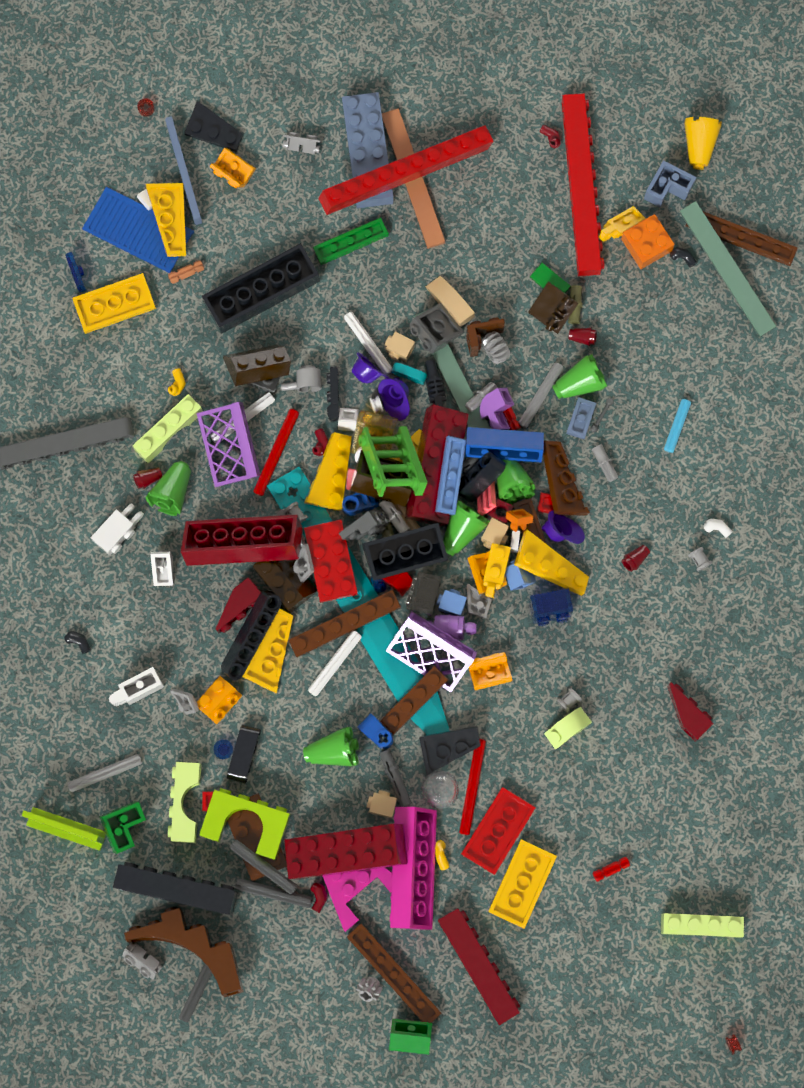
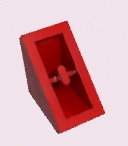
(399, 582)

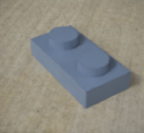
(581, 418)

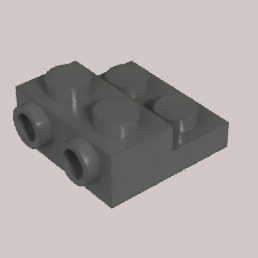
(435, 328)
(369, 524)

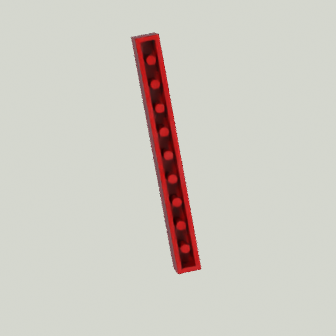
(405, 170)
(581, 185)

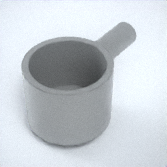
(306, 377)

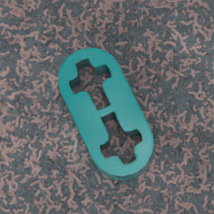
(409, 373)

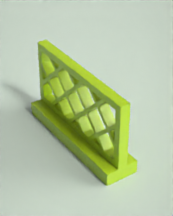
(65, 828)

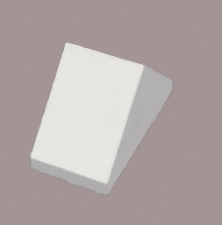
(162, 568)

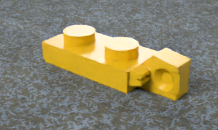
(621, 223)
(496, 568)

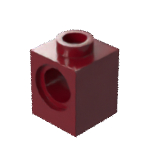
(499, 505)

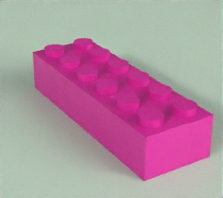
(414, 882)

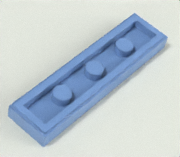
(450, 475)

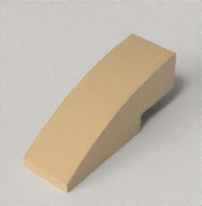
(451, 300)

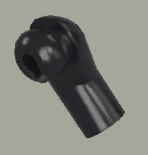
(684, 254)
(77, 638)

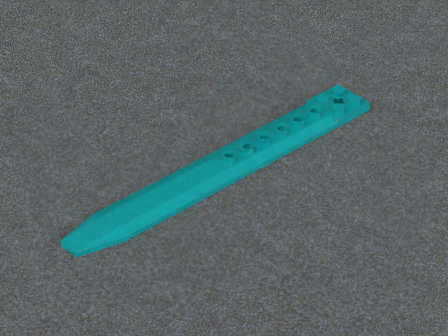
(377, 634)

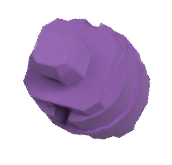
(454, 625)

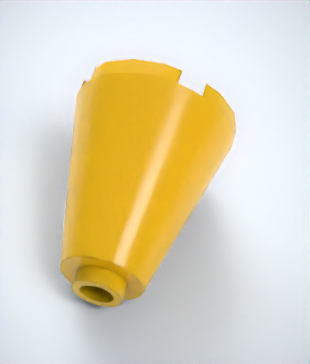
(701, 140)

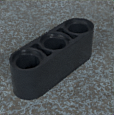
(481, 476)
(242, 754)

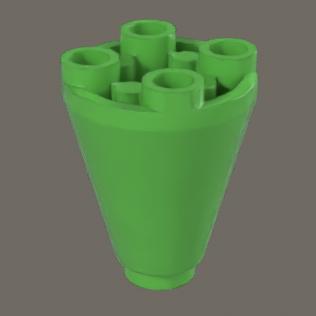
(580, 379)
(514, 483)
(463, 528)
(334, 749)

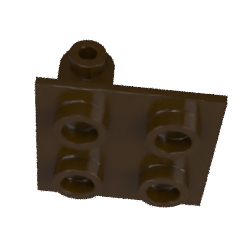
(553, 308)

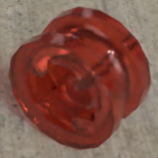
(150, 110)
(733, 1044)

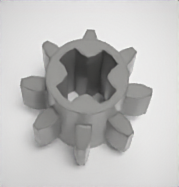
(369, 989)

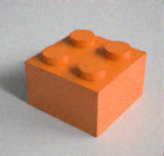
(647, 241)

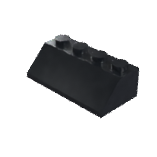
(405, 551)

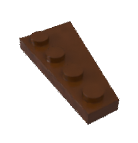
(563, 491)

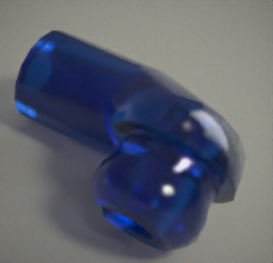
(379, 585)

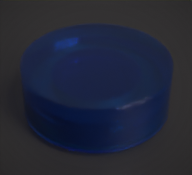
(223, 749)

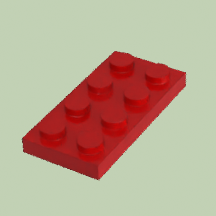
(330, 561)
(498, 831)

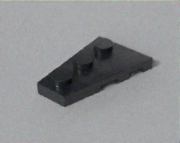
(212, 129)
(447, 746)

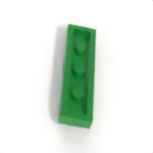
(350, 241)

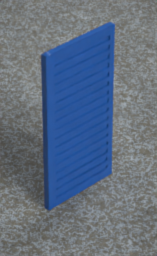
(130, 228)

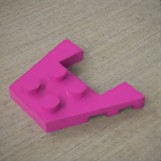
(346, 886)

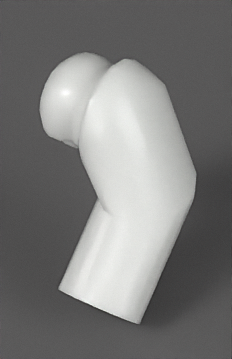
(716, 524)

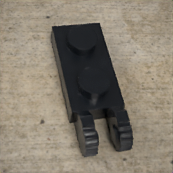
(333, 394)

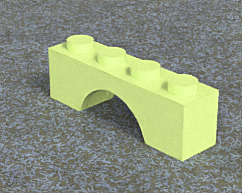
(177, 418)
(186, 777)
(702, 925)

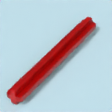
(276, 452)
(472, 787)

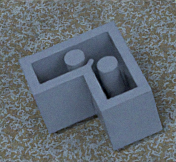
(669, 180)

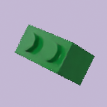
(410, 1036)

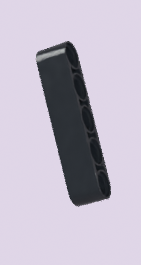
(251, 625)

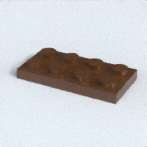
(248, 829)

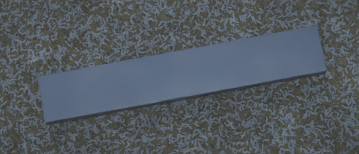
(183, 170)

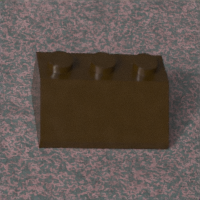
(258, 364)
(363, 482)
(285, 583)

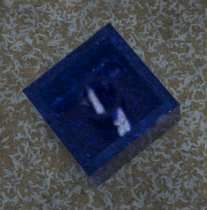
(551, 607)

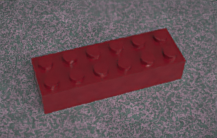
(437, 425)
(242, 540)
(345, 851)

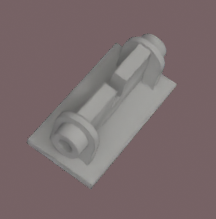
(294, 141)
(147, 967)

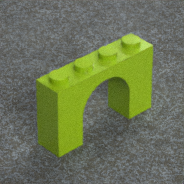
(224, 805)

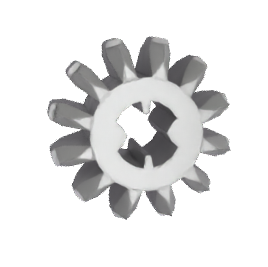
(495, 347)

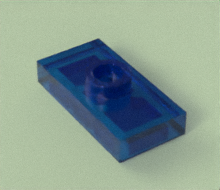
(77, 272)

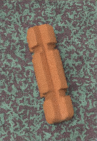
(186, 271)

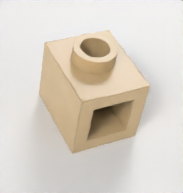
(399, 347)
(495, 533)
(382, 804)

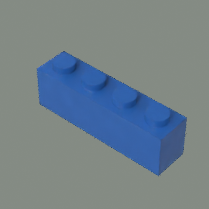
(504, 444)

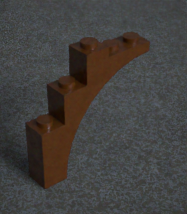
(173, 930)

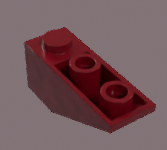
(240, 601)
(690, 717)

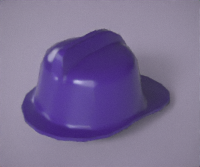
(365, 370)
(395, 397)
(562, 528)

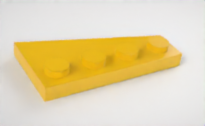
(168, 208)
(329, 484)
(548, 564)
(268, 660)

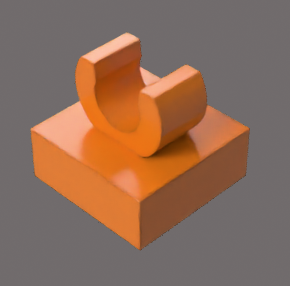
(519, 518)

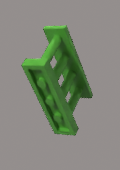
(406, 452)

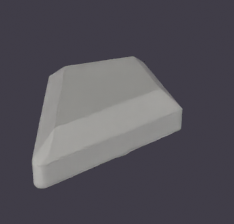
(303, 566)
(477, 603)
(186, 701)

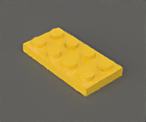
(114, 303)
(522, 884)

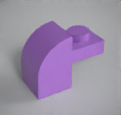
(493, 407)

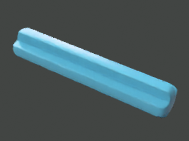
(677, 425)

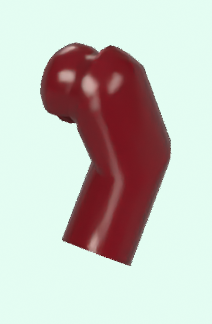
(553, 136)
(321, 444)
(320, 895)

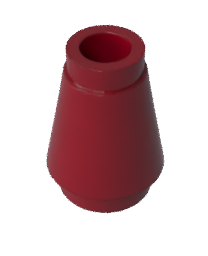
(583, 335)
(147, 477)
(635, 558)

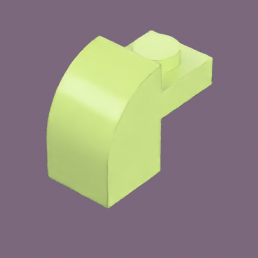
(568, 727)

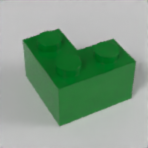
(117, 824)

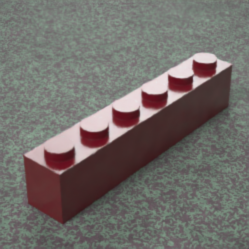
(478, 966)

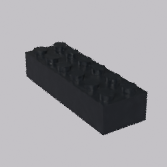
(261, 288)
(174, 889)

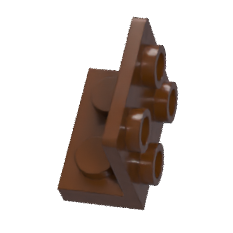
(477, 330)

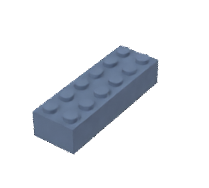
(366, 140)

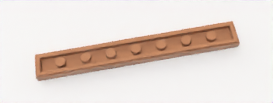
(416, 188)

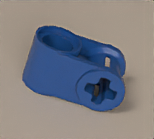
(361, 502)
(374, 729)

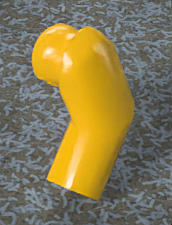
(179, 384)
(440, 855)

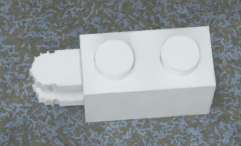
(116, 530)
(137, 688)

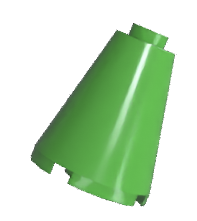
(171, 489)

